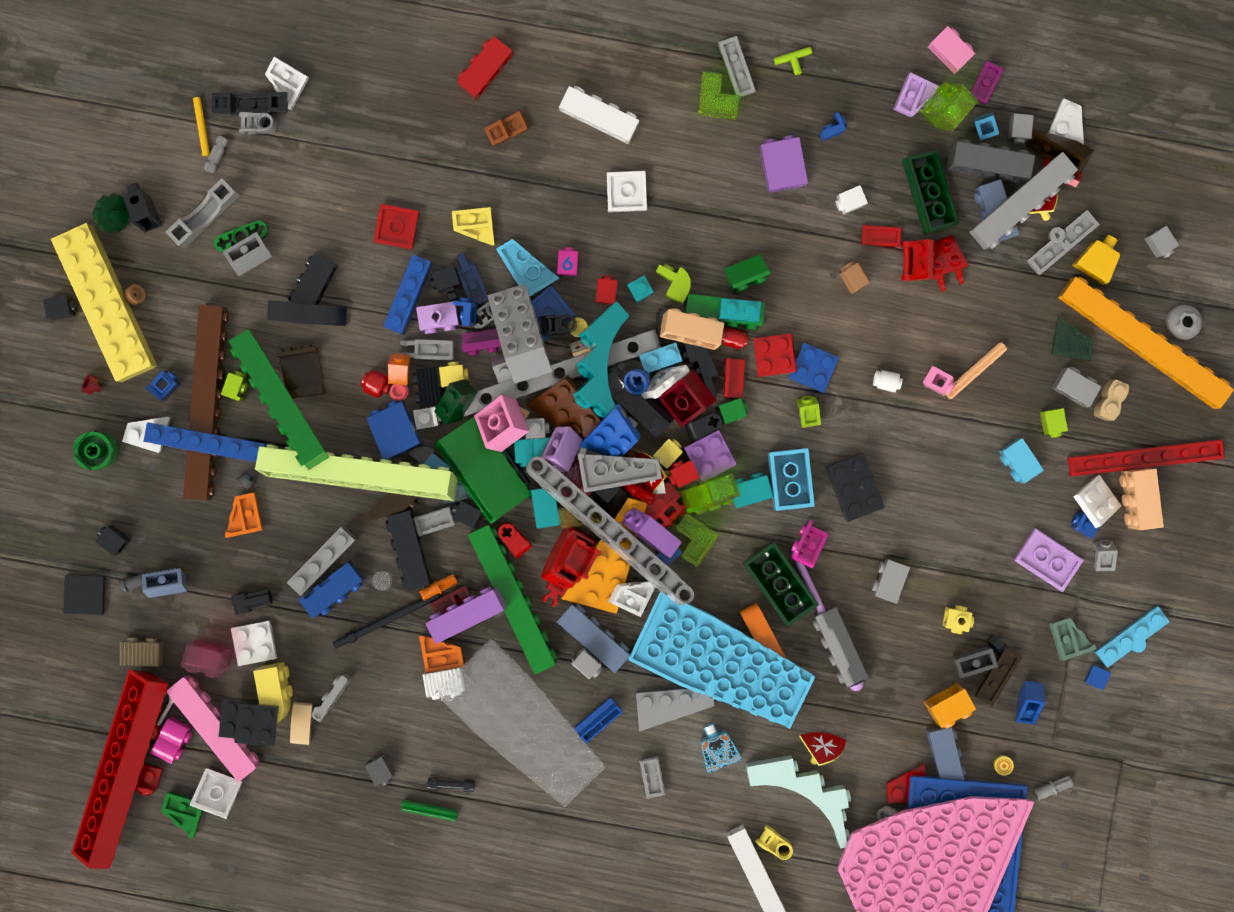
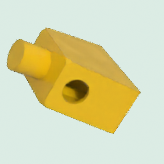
(1099, 260)

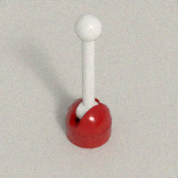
(156, 733)

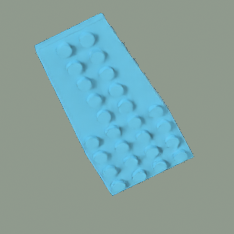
(720, 662)

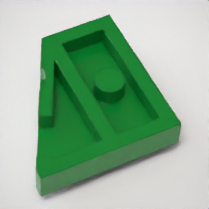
(183, 815)

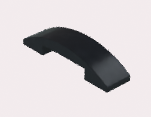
(256, 103)
(306, 313)

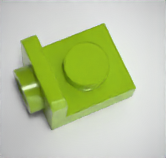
(809, 411)

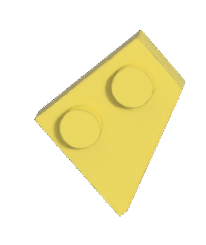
(475, 224)

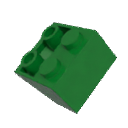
(745, 273)

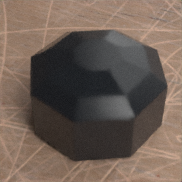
(995, 643)

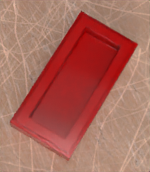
(881, 236)

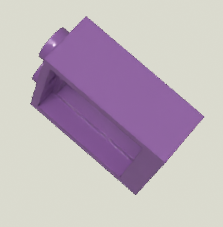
(651, 532)

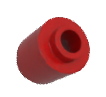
(734, 338)

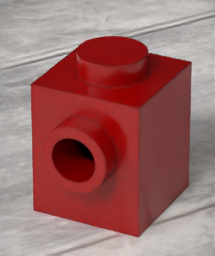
(683, 473)

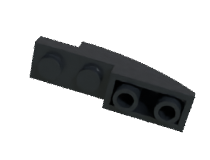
(705, 367)

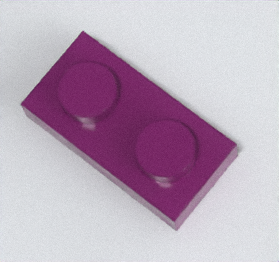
(986, 82)

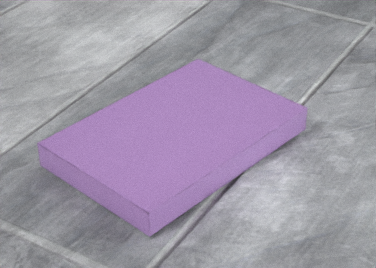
(1048, 560)

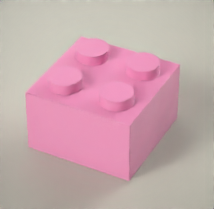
(501, 423)

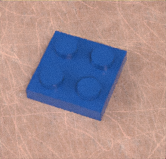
(814, 367)

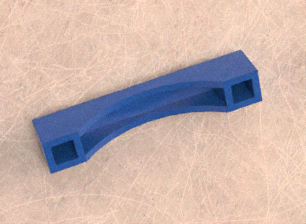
(202, 442)

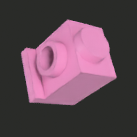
(936, 375)

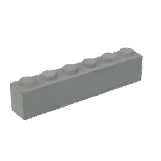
(1025, 199)

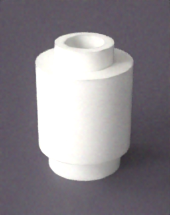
(887, 380)

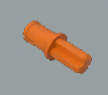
(437, 587)

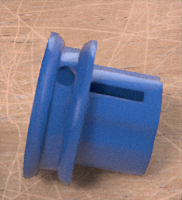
(632, 384)

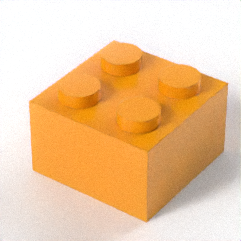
(950, 706)

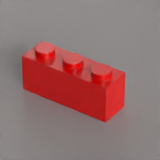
(484, 67)

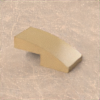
(301, 723)

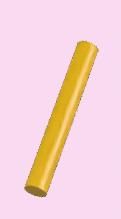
(201, 126)

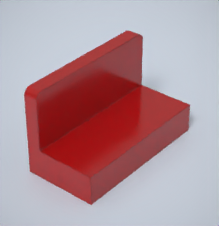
(733, 378)

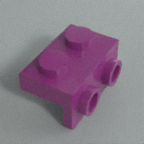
(481, 341)

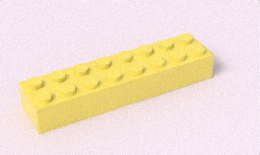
(104, 302)

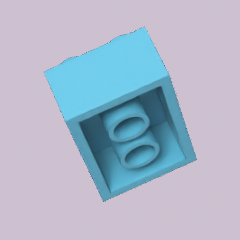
(791, 479)

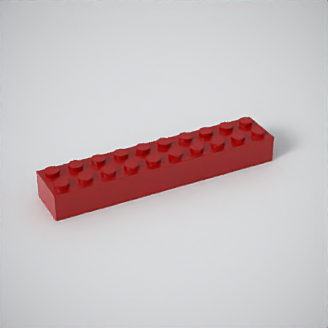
(119, 769)

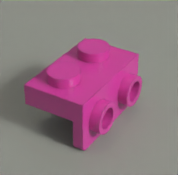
(809, 547)

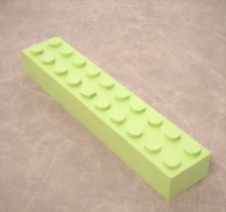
(360, 474)

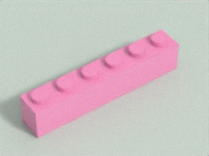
(206, 720)

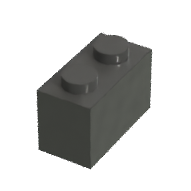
(974, 661)

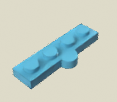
(1132, 637)

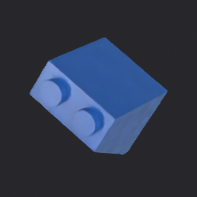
(394, 430)

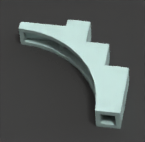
(782, 773)

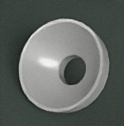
(1175, 326)

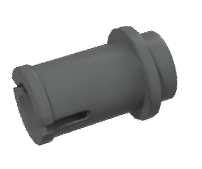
(130, 583)

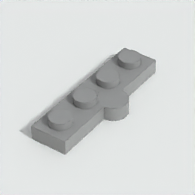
(1062, 241)

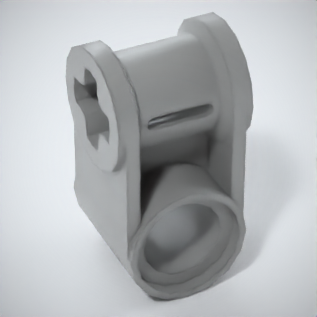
(253, 123)

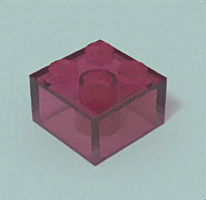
(206, 658)

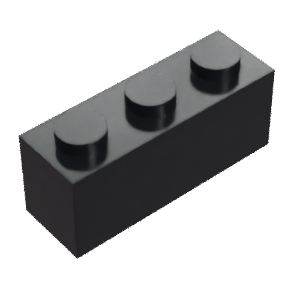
(313, 281)

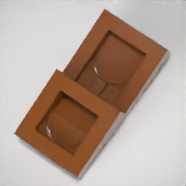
(506, 128)

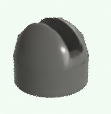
(246, 480)

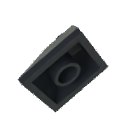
(610, 499)

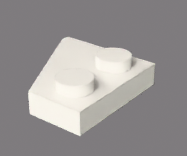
(286, 80)
(1068, 121)
(664, 380)
(135, 433)

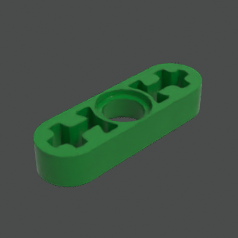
(225, 236)

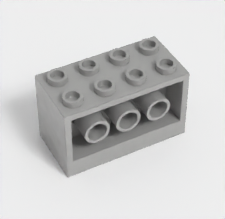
(519, 333)

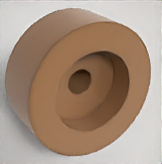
(135, 294)

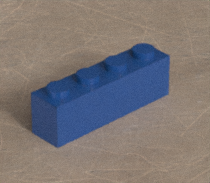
(408, 294)

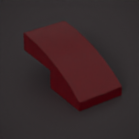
(454, 597)

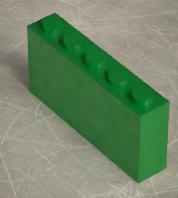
(482, 471)

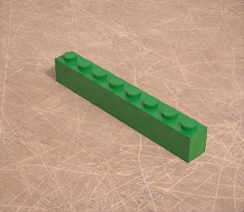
(278, 399)
(518, 609)

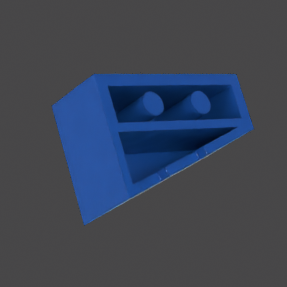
(332, 590)

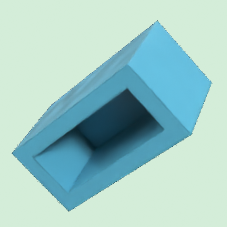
(660, 358)
(1020, 460)

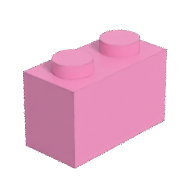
(951, 49)

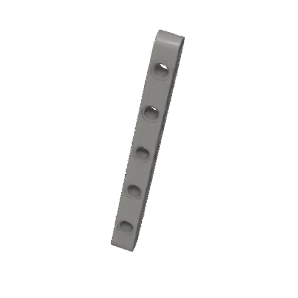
(618, 353)
(609, 531)

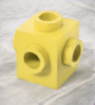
(951, 619)

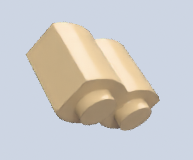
(1111, 397)

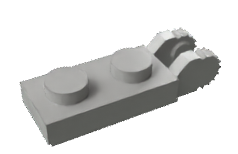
(430, 349)

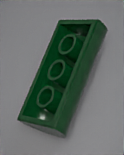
(930, 192)
(780, 583)

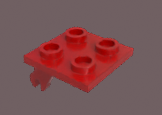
(947, 258)

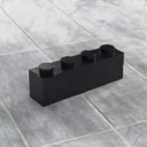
(409, 551)

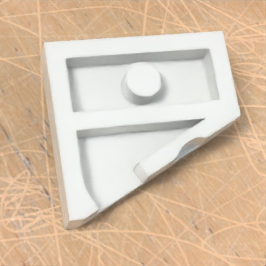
(632, 596)

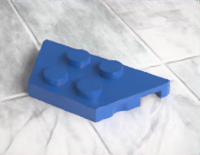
(612, 435)

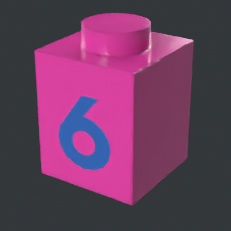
(567, 262)

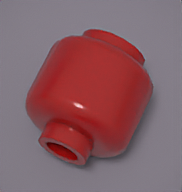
(375, 383)

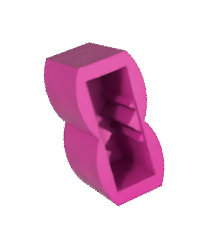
(171, 740)

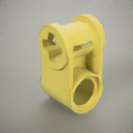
(772, 840)

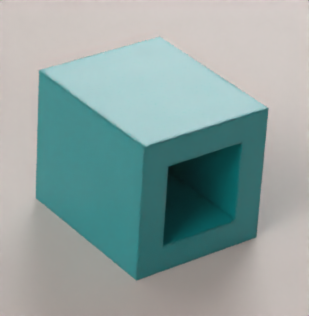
(640, 289)

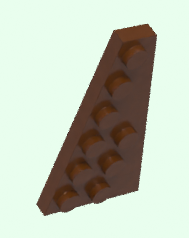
(561, 410)

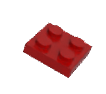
(396, 226)
(775, 355)

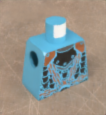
(718, 749)

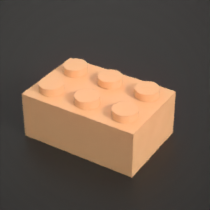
(1141, 499)

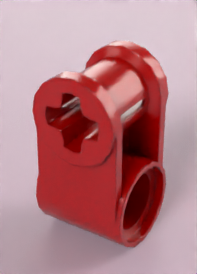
(516, 542)

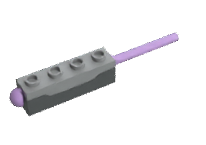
(835, 638)

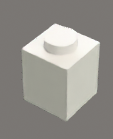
(851, 200)

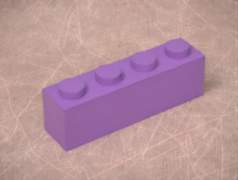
(466, 615)

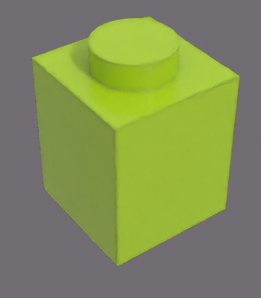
(1054, 422)

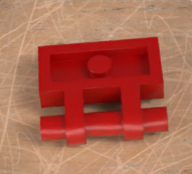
(662, 503)

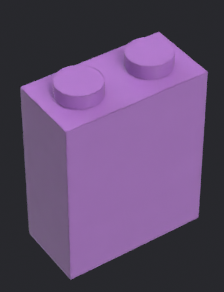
(783, 164)

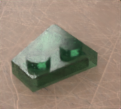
(1071, 342)

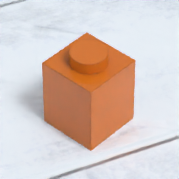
(399, 369)

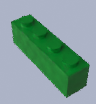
(709, 308)

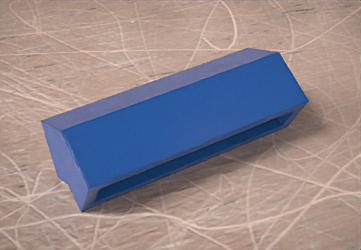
(598, 720)

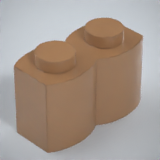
(854, 277)

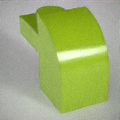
(680, 282)

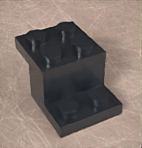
(248, 721)

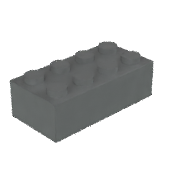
(990, 162)

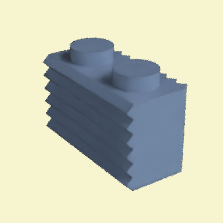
(164, 583)

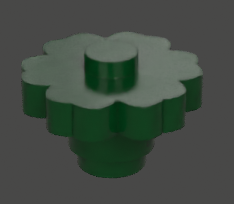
(111, 213)

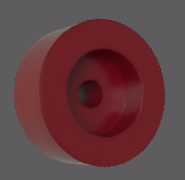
(91, 384)

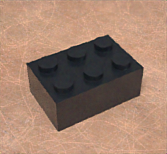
(854, 487)

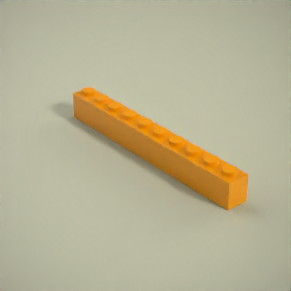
(1145, 342)

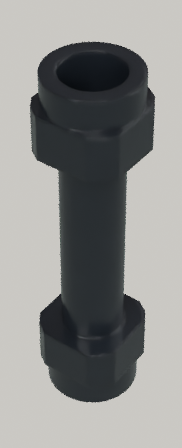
(468, 785)

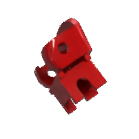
(572, 556)

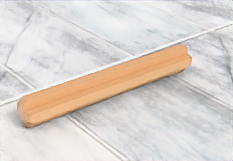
(977, 369)

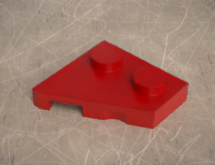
(898, 788)

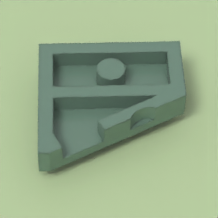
(1069, 640)

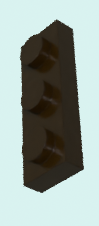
(998, 677)

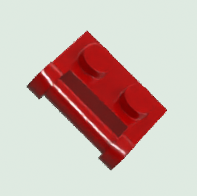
(921, 260)

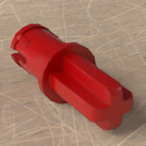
(639, 492)

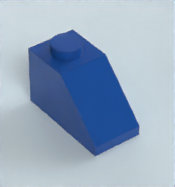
(1030, 702)

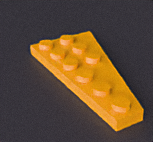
(606, 570)

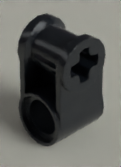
(556, 324)
(699, 427)

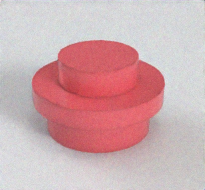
(398, 392)

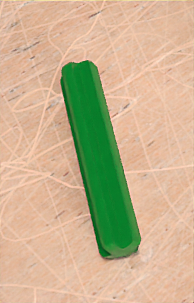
(429, 810)

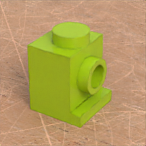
(235, 386)

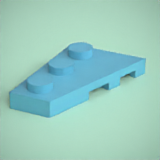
(525, 267)

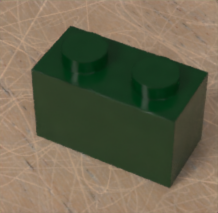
(455, 401)

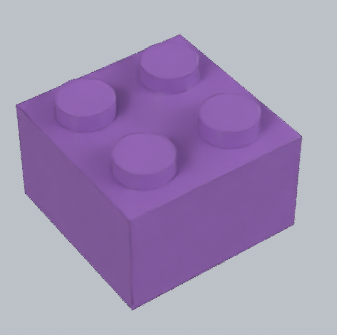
(710, 456)

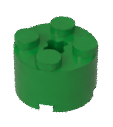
(85, 453)

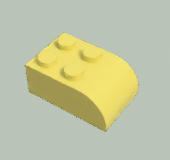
(274, 688)

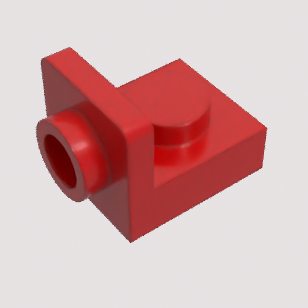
(149, 779)

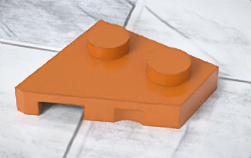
(245, 516)
(440, 655)

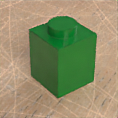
(733, 410)

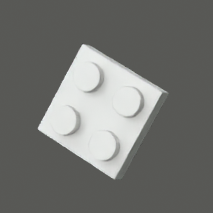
(626, 191)
(1097, 501)
(254, 643)
(216, 793)

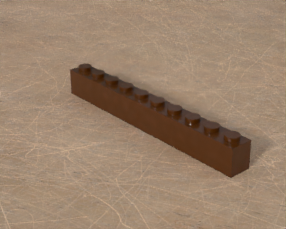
(205, 398)

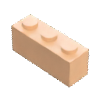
(692, 329)

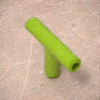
(793, 57)

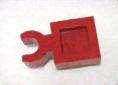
(554, 592)

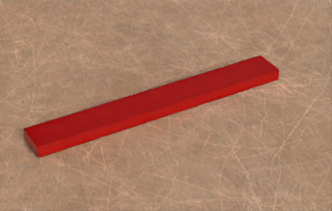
(1146, 457)

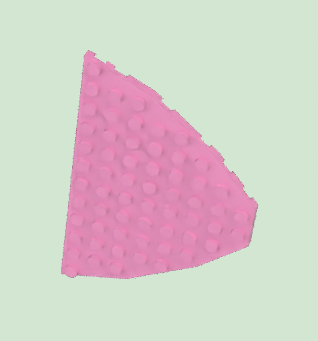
(934, 856)

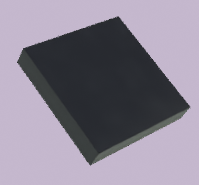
(84, 594)

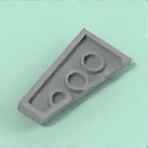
(606, 472)
(667, 705)

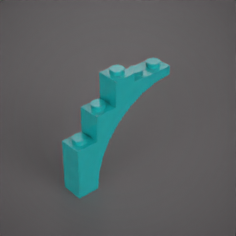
(593, 365)

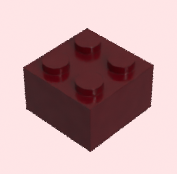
(687, 398)

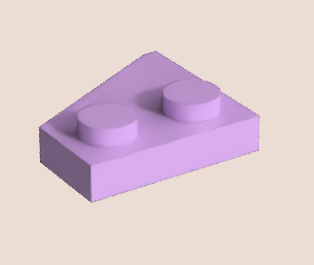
(914, 94)

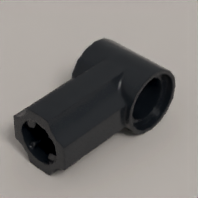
(247, 601)

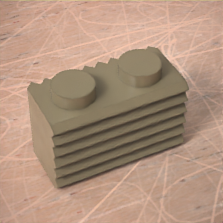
(141, 652)

